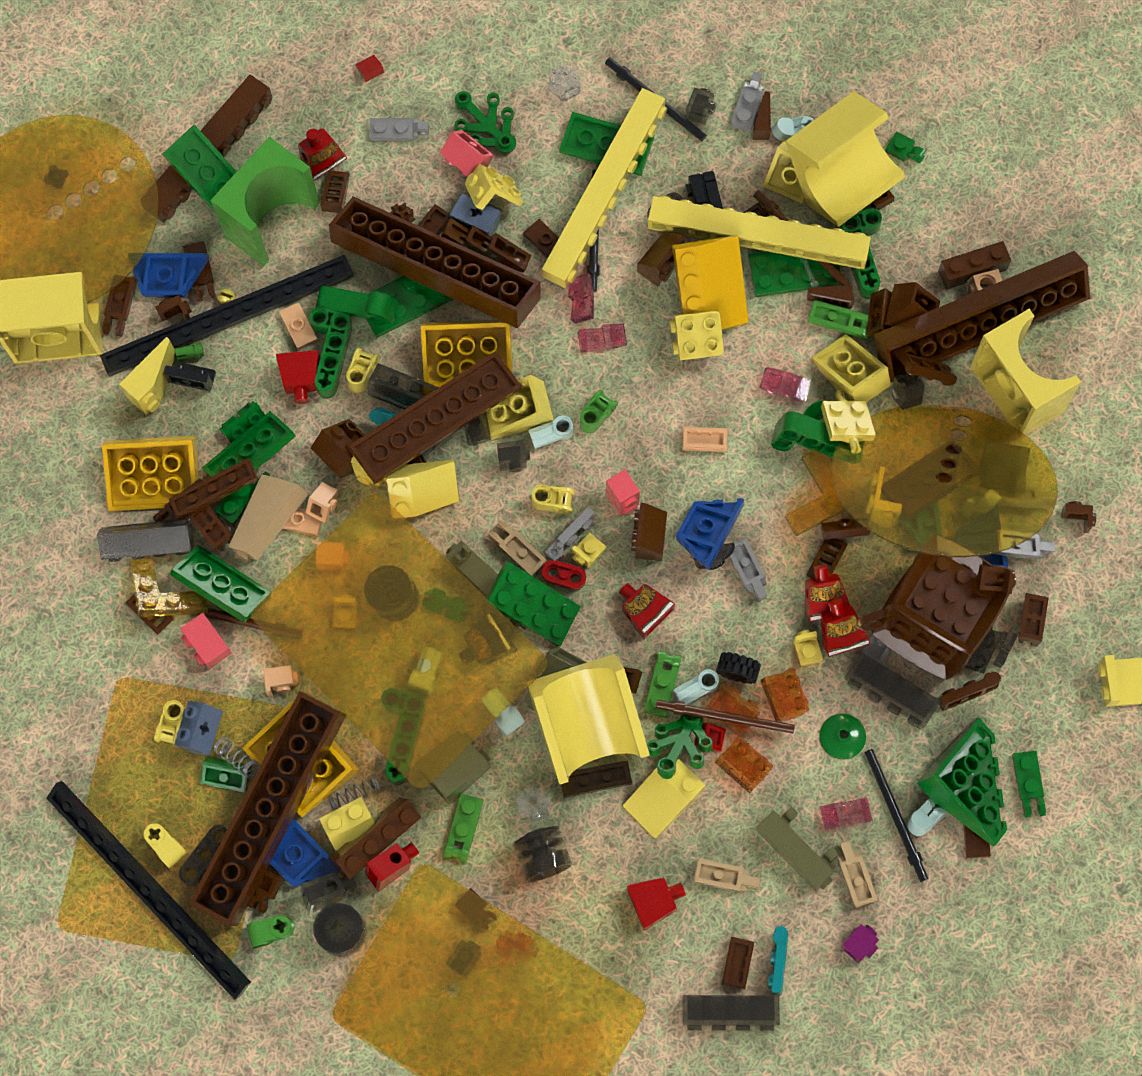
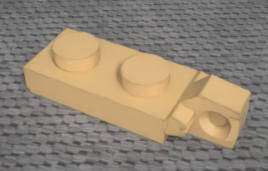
(724, 876)
(856, 876)

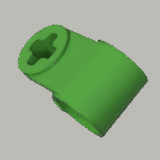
(598, 408)
(265, 931)

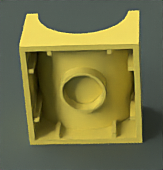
(842, 160)
(48, 318)
(1017, 391)
(587, 715)

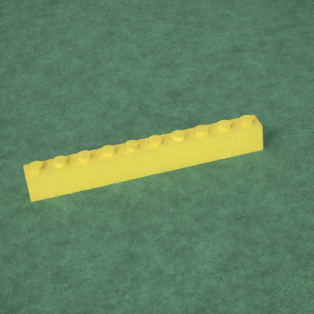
(603, 188)
(760, 232)

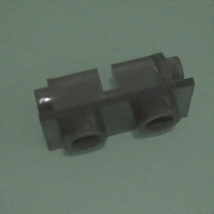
(984, 652)

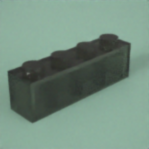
(397, 387)
(145, 539)
(892, 690)
(730, 1011)

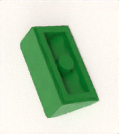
(222, 774)

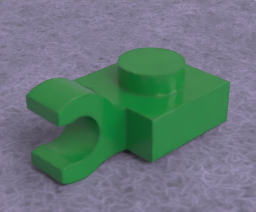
(903, 147)

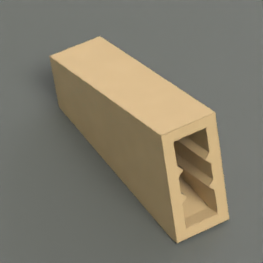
(265, 516)

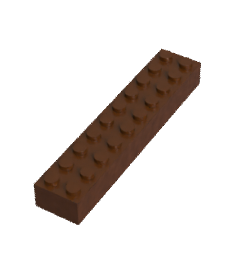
(435, 262)
(963, 322)
(267, 809)

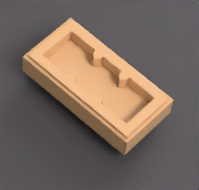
(298, 326)
(704, 439)
(303, 523)

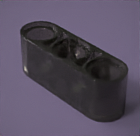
(194, 860)

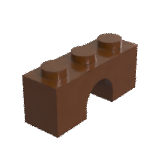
(959, 269)

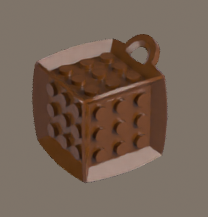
(937, 614)

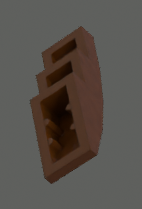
(492, 246)

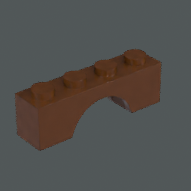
(390, 826)

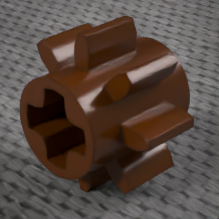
(403, 212)

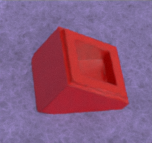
(370, 68)
(715, 733)

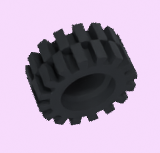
(738, 668)

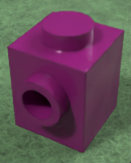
(861, 943)

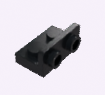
(190, 376)

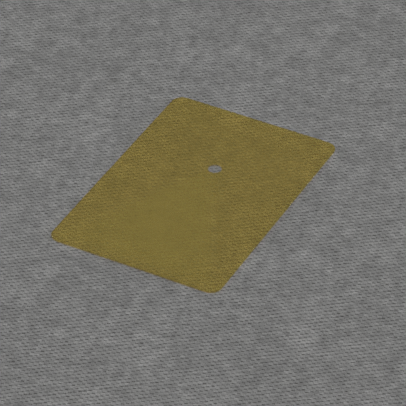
(368, 614)
(149, 784)
(519, 1001)

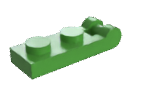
(839, 319)
(662, 683)
(463, 827)

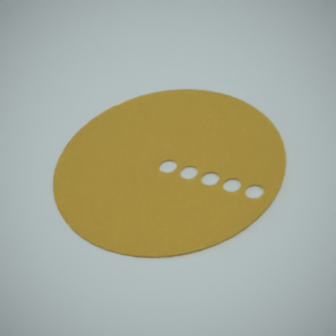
(98, 237)
(997, 492)

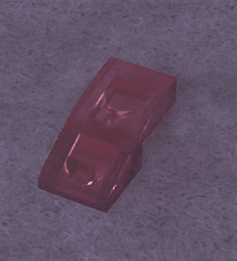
(582, 299)
(603, 338)
(785, 383)
(846, 813)

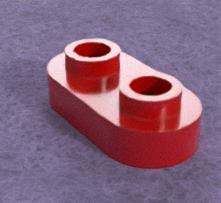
(564, 575)

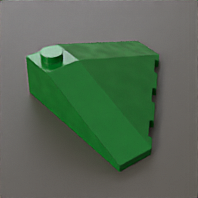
(965, 783)

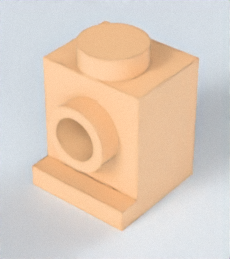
(322, 502)
(280, 679)

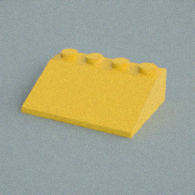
(711, 279)
(458, 345)
(148, 471)
(331, 776)

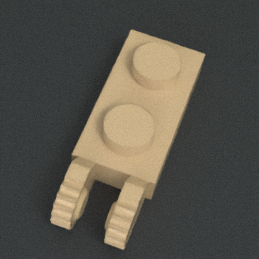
(518, 549)

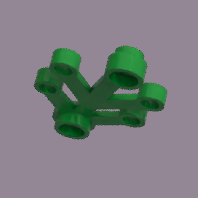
(485, 124)
(667, 766)

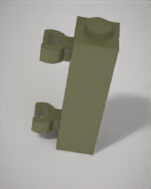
(472, 567)
(795, 850)

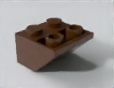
(659, 259)
(908, 302)
(333, 446)
(650, 534)

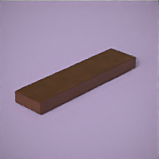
(213, 489)

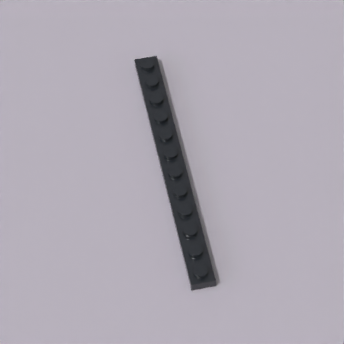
(229, 314)
(148, 890)

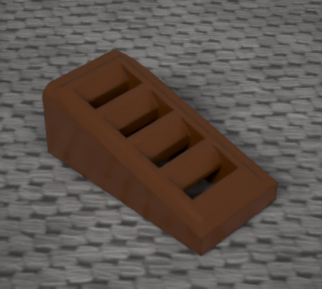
(763, 121)
(333, 206)
(834, 295)
(835, 543)
(130, 603)

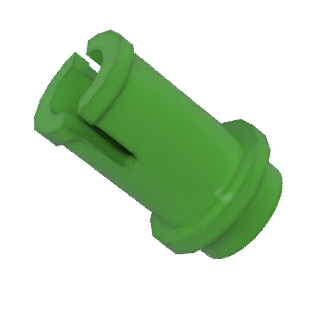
(189, 352)

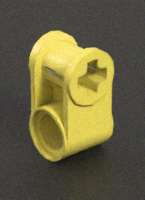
(361, 366)
(554, 499)
(169, 724)
(165, 847)

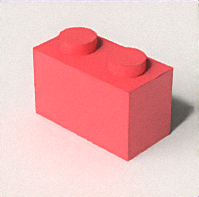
(465, 152)
(623, 493)
(205, 640)

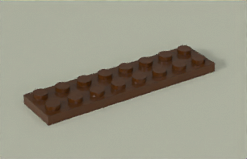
(434, 417)

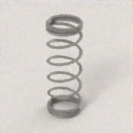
(246, 766)
(374, 782)

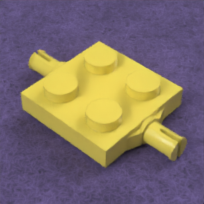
(848, 421)

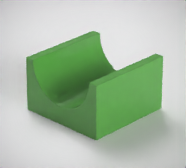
(262, 183)

